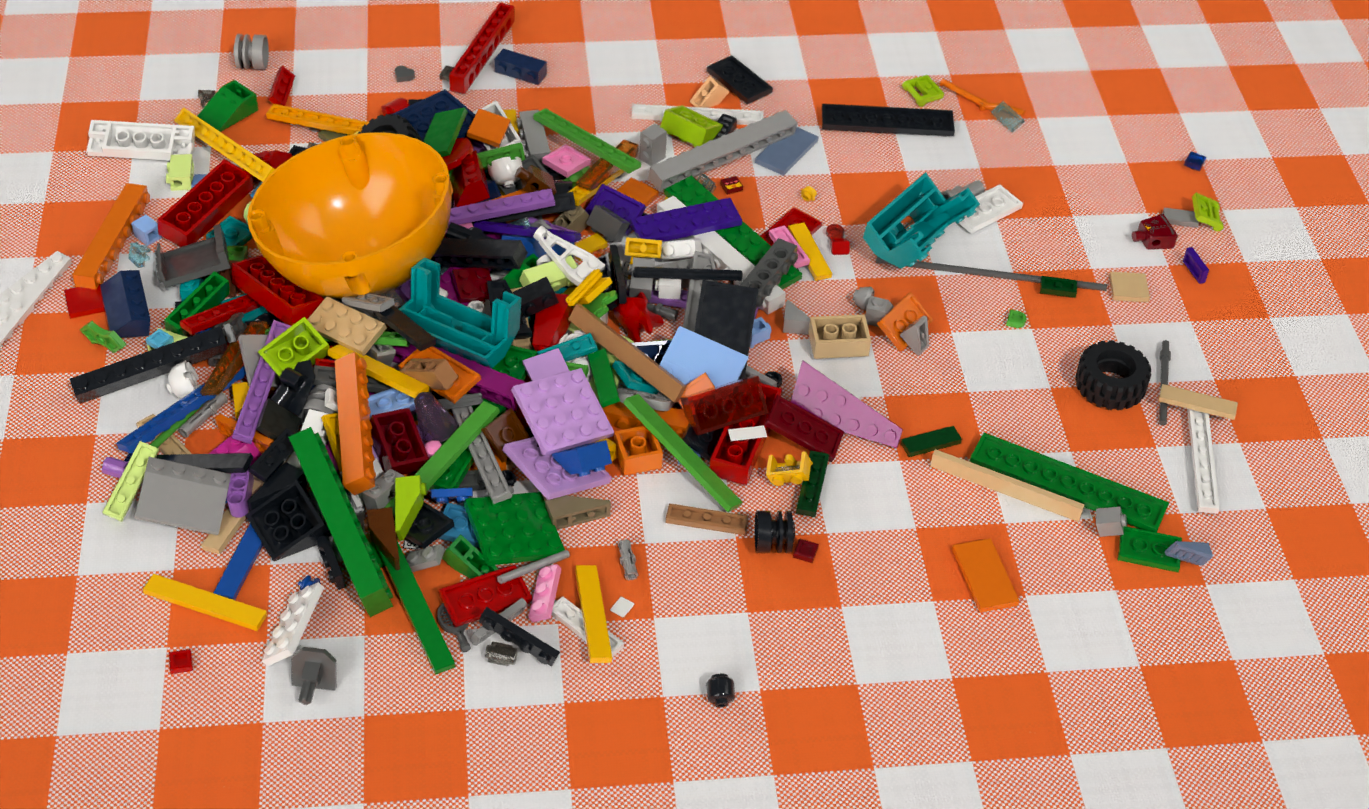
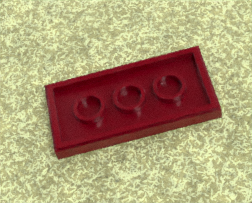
(803, 427)

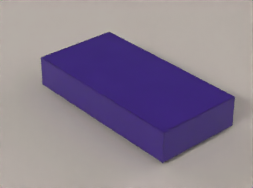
(1195, 265)

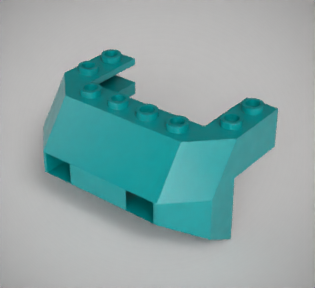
(930, 217)
(458, 326)

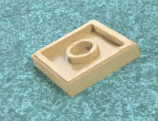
(1129, 286)

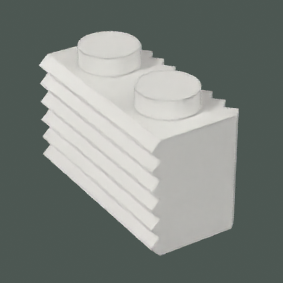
(680, 248)

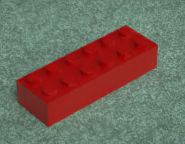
(205, 204)
(273, 291)
(737, 459)

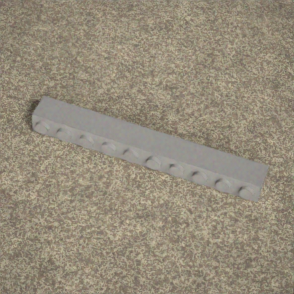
(722, 150)

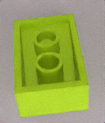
(294, 345)

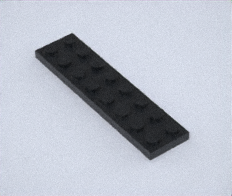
(887, 120)

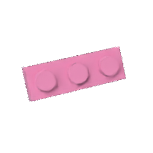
(784, 234)
(545, 593)

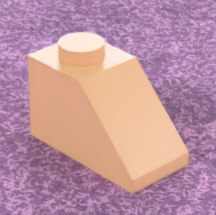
(709, 94)

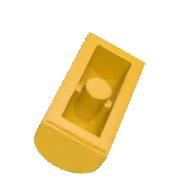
(643, 247)

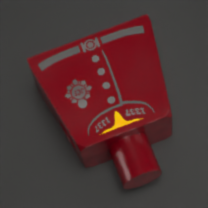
(1156, 233)

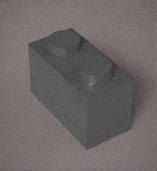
(607, 223)

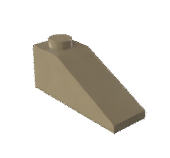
(573, 510)

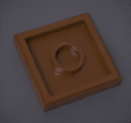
(504, 430)

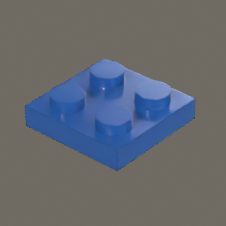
(443, 496)

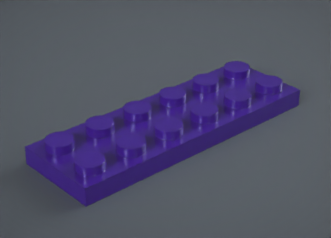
(687, 221)

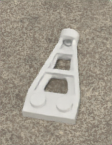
(576, 275)

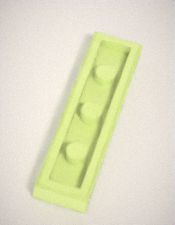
(129, 482)

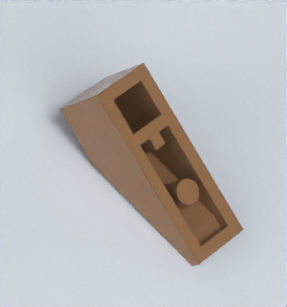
(433, 372)

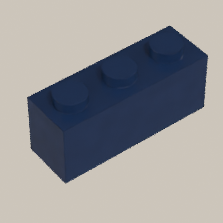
(520, 66)

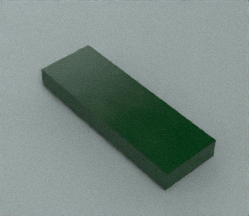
(930, 441)

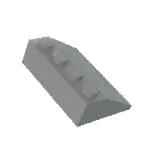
(183, 496)

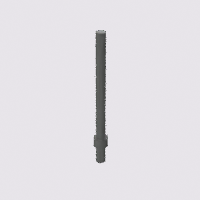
(1165, 357)

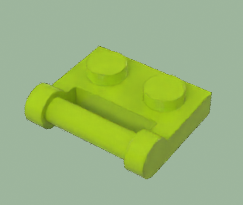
(926, 86)
(1207, 211)

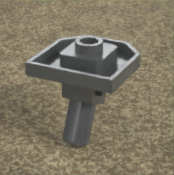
(312, 670)

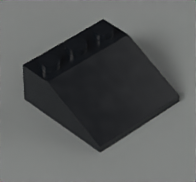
(288, 522)

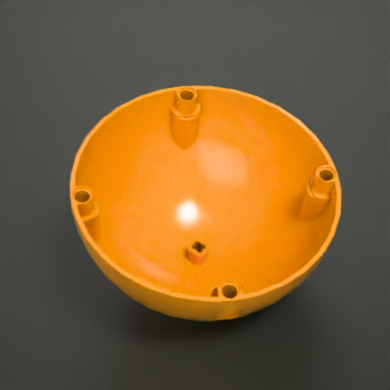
(352, 222)

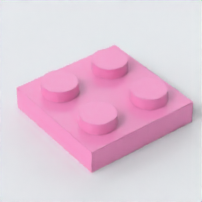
(566, 160)

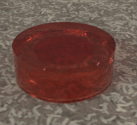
(834, 231)

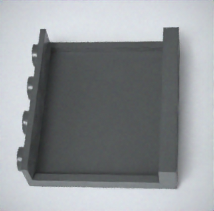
(193, 260)

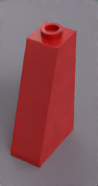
(551, 324)

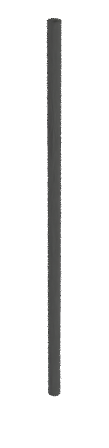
(992, 273)

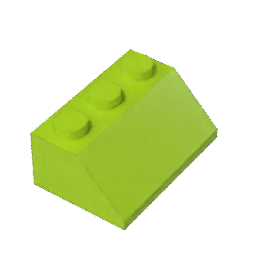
(689, 125)

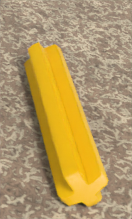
(584, 287)

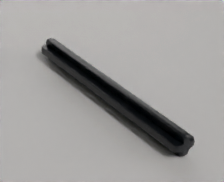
(688, 273)

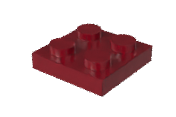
(471, 284)

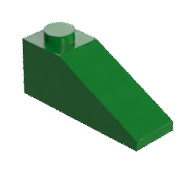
(466, 558)

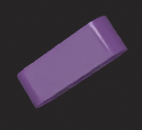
(239, 493)

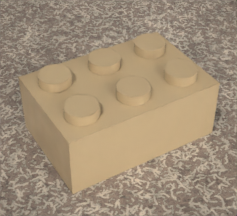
(839, 336)

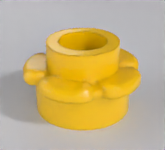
(808, 193)

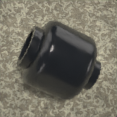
(720, 690)

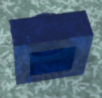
(1195, 161)

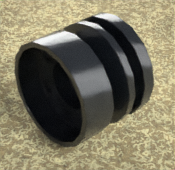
(773, 531)

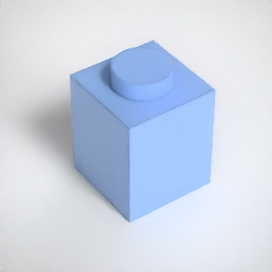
(146, 230)

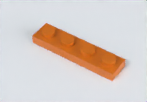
(227, 425)

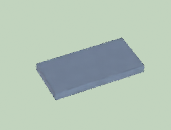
(787, 152)

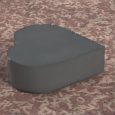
(404, 74)

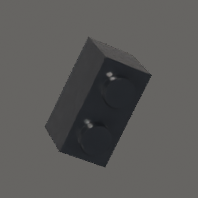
(536, 297)

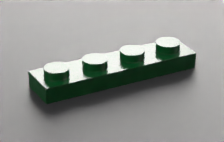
(811, 489)

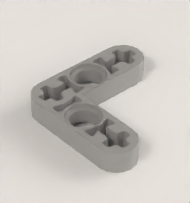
(657, 402)

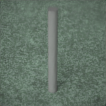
(533, 566)

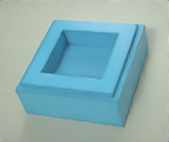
(159, 339)

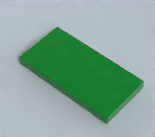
(444, 130)

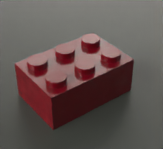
(398, 441)

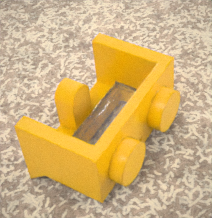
(789, 471)

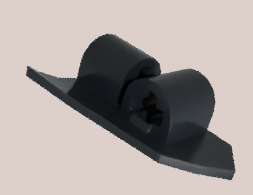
(295, 387)

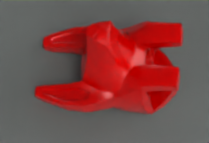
(636, 317)

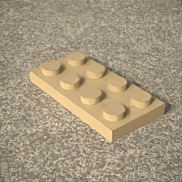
(346, 326)

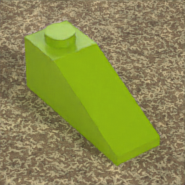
(408, 502)

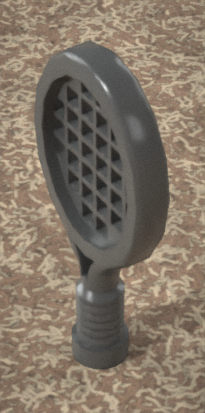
(458, 631)

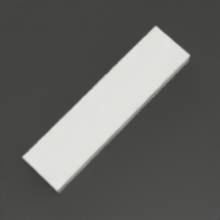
(572, 618)

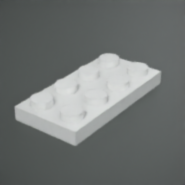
(993, 206)
(292, 624)

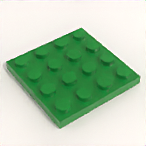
(513, 528)

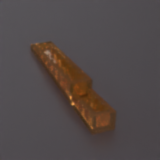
(603, 170)
(230, 362)

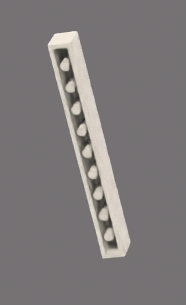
(727, 257)

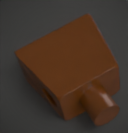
(535, 179)

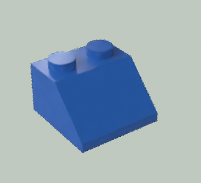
(584, 458)

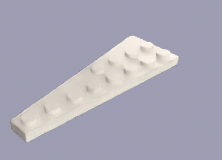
(20, 298)

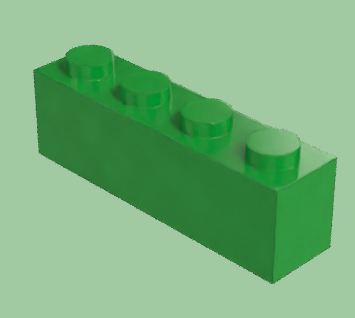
(204, 297)

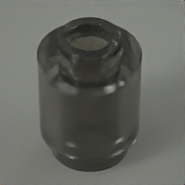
(501, 653)

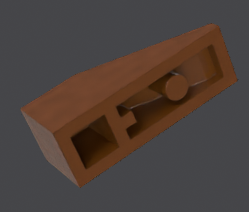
(382, 533)

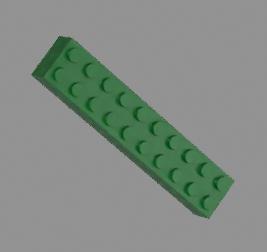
(342, 521)

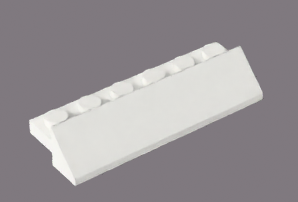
(139, 140)

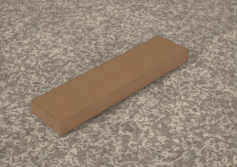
(707, 519)

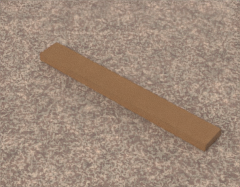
(627, 353)

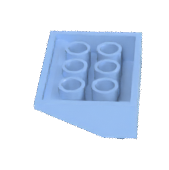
(694, 354)

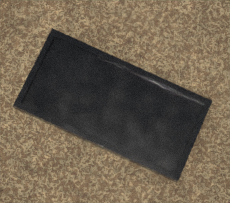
(727, 315)

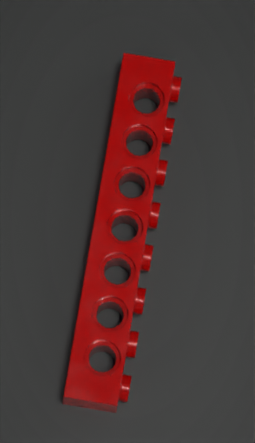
(481, 48)

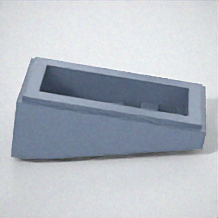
(1192, 552)

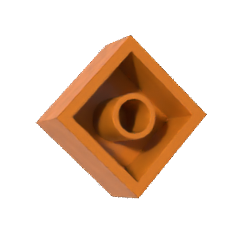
(638, 450)

